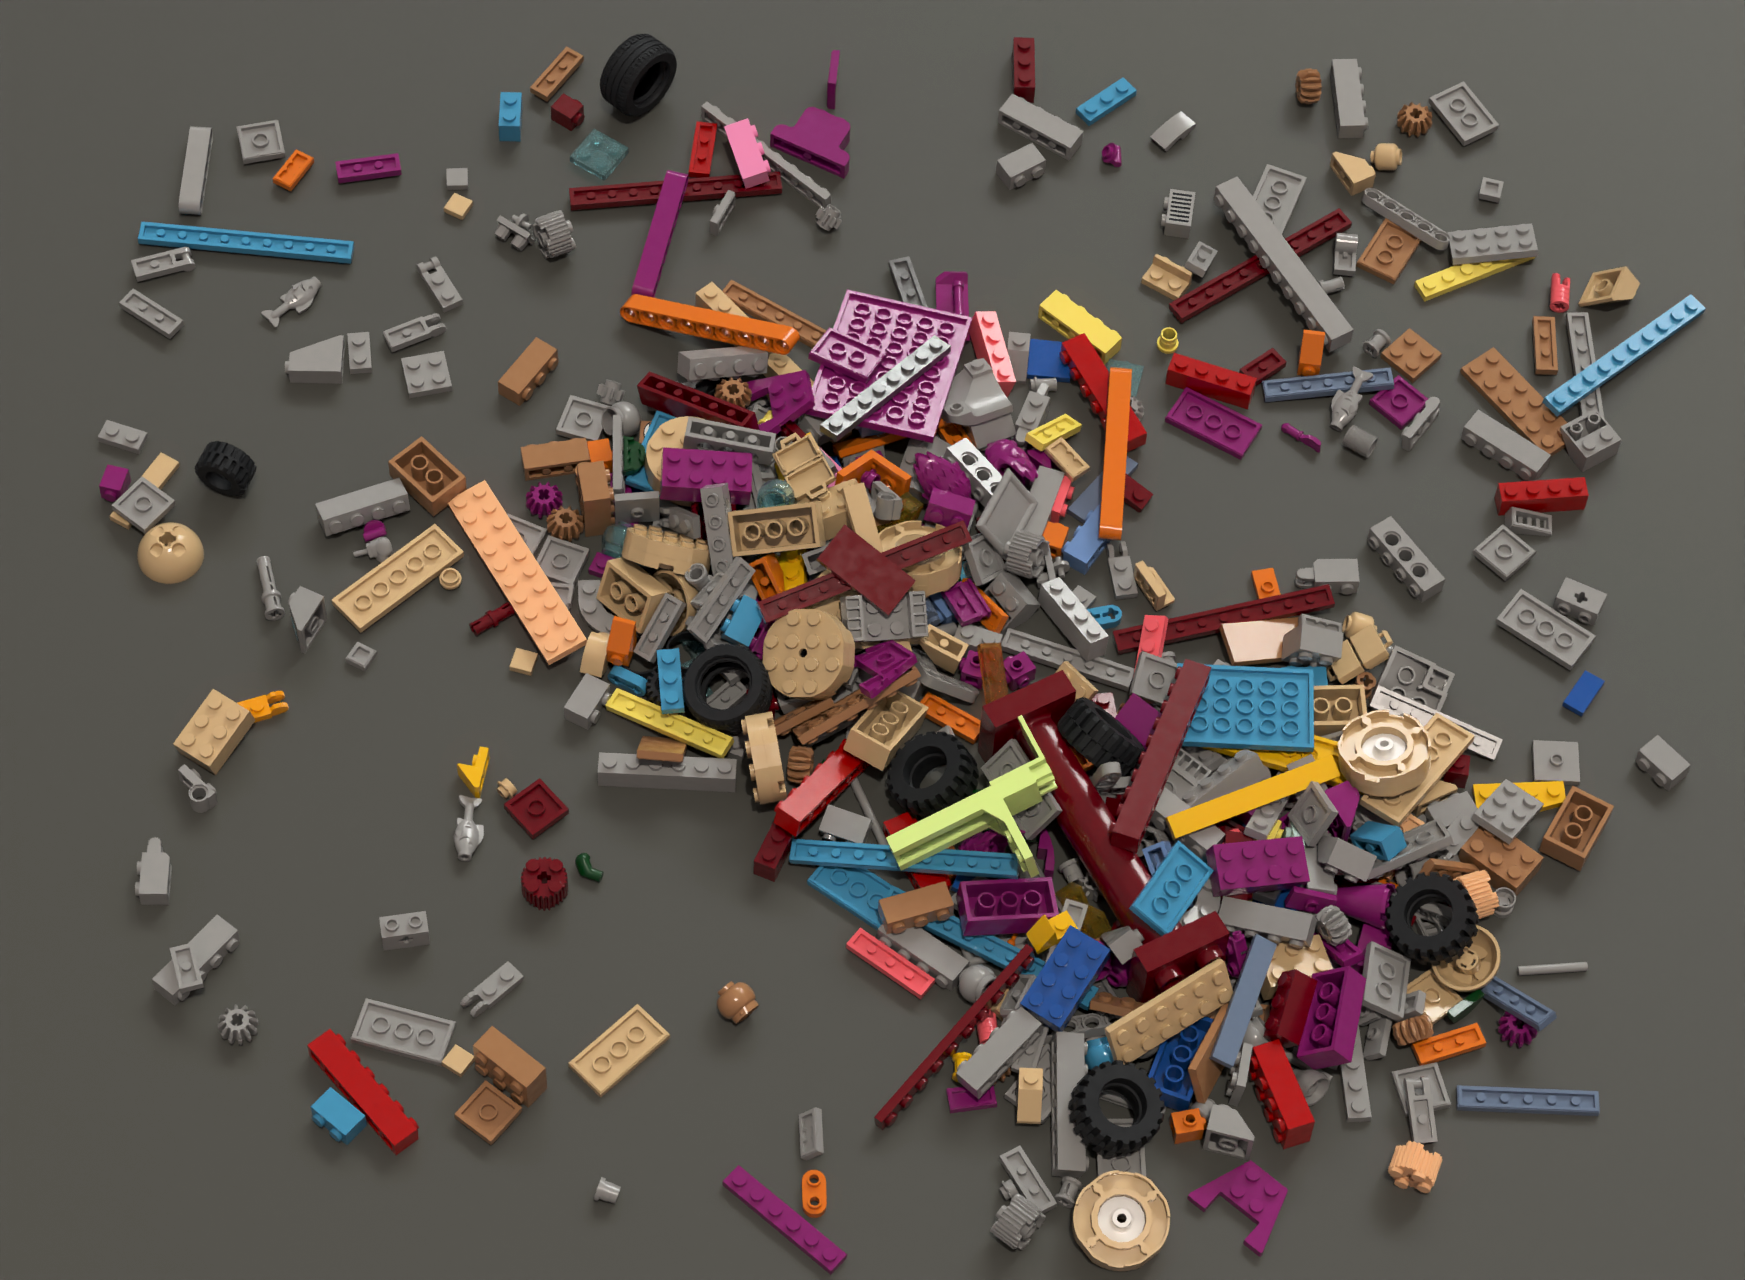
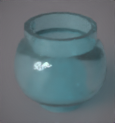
(775, 493)
(614, 538)

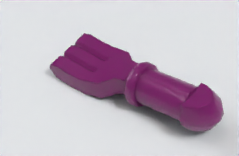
(1308, 440)

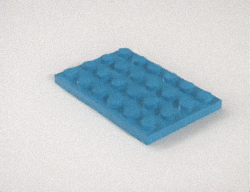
(1255, 710)

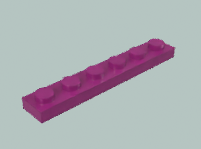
(784, 1219)

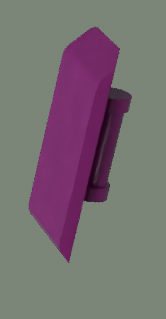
(952, 293)

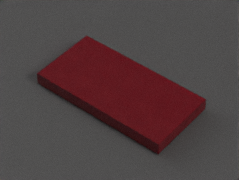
(865, 570)

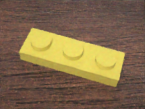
(1050, 432)

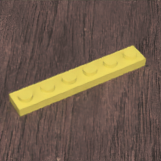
(1461, 275)
(671, 724)

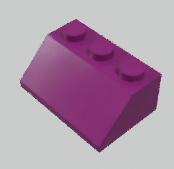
(1346, 801)

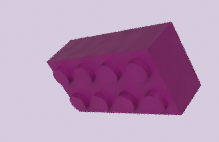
(691, 469)
(1257, 866)
(1004, 905)
(1332, 1018)

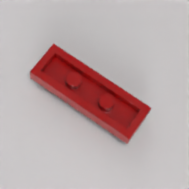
(702, 149)

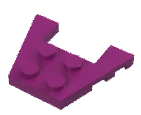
(789, 397)
(885, 663)
(1250, 1192)

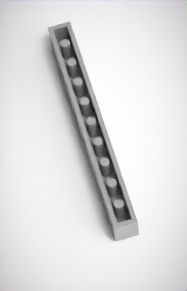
(1282, 263)

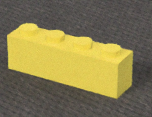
(1074, 320)

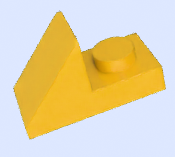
(474, 775)
(1049, 932)

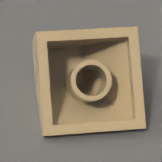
(1609, 287)

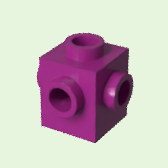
(971, 670)
(1019, 670)

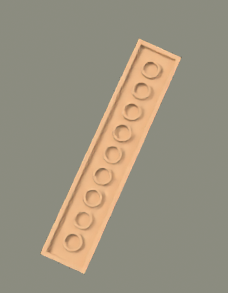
(517, 572)

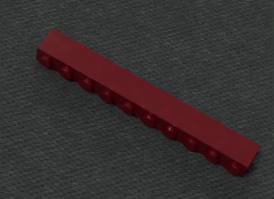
(1160, 755)

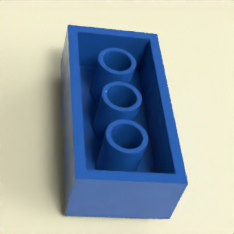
(1065, 979)
(1172, 1064)

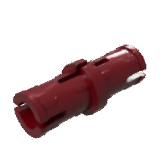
(491, 618)

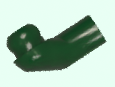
(585, 869)

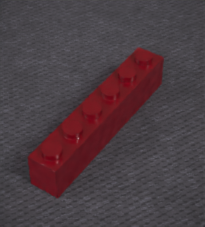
(684, 401)

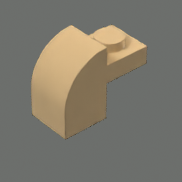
(595, 655)

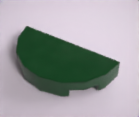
(633, 456)
(1465, 1006)

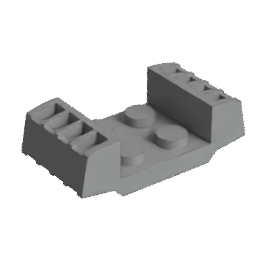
(869, 624)
(1185, 775)

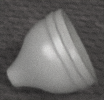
(1313, 1084)

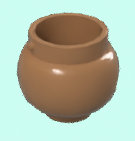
(736, 1001)

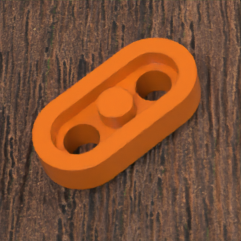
(814, 1192)

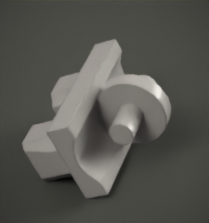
(521, 237)
(1058, 567)

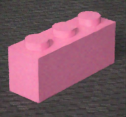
(748, 153)

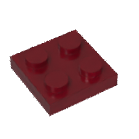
(536, 808)

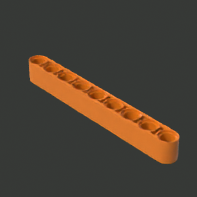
(710, 324)
(1115, 453)

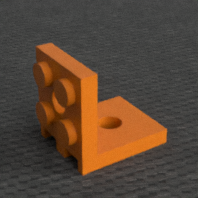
(889, 472)

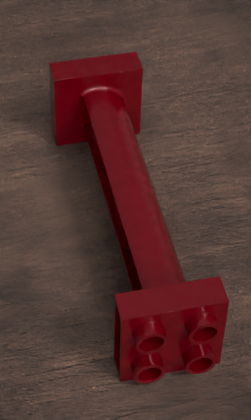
(1086, 824)

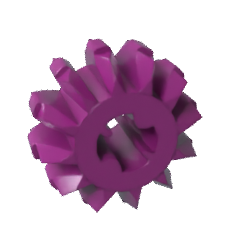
(543, 499)
(1510, 1032)

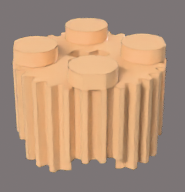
(1480, 892)
(1414, 1167)

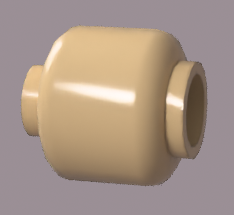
(1386, 156)
(1355, 623)

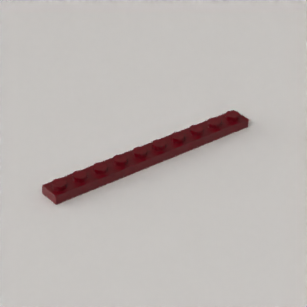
(649, 192)
(1252, 270)
(831, 586)
(1209, 621)
(949, 1044)

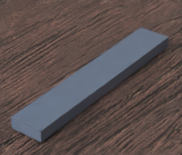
(1324, 385)
(1243, 1001)
(1527, 1100)

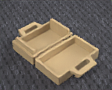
(804, 466)
(1368, 653)

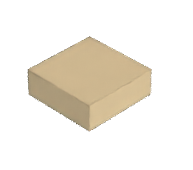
(458, 206)
(523, 661)
(458, 1060)

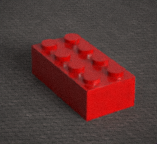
(1280, 1094)

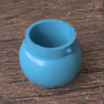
(1098, 1052)

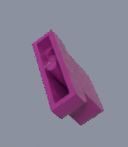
(816, 139)

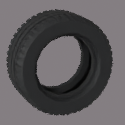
(638, 74)
(714, 662)

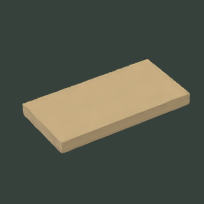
(619, 1050)

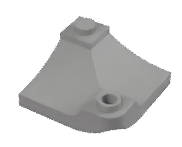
(975, 396)
(1415, 678)

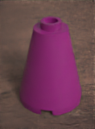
(1366, 903)

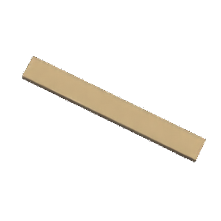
(864, 523)

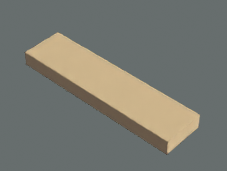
(158, 474)

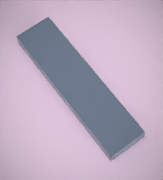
(1092, 495)
(1518, 1004)

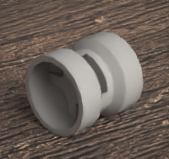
(1506, 902)

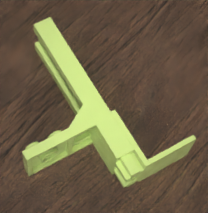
(983, 810)

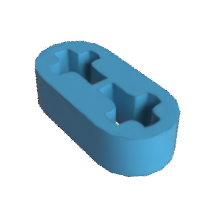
(1101, 615)
(628, 680)

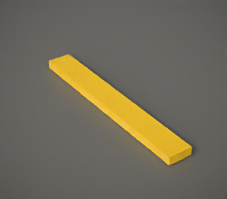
(1251, 797)

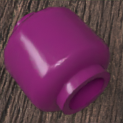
(1119, 973)

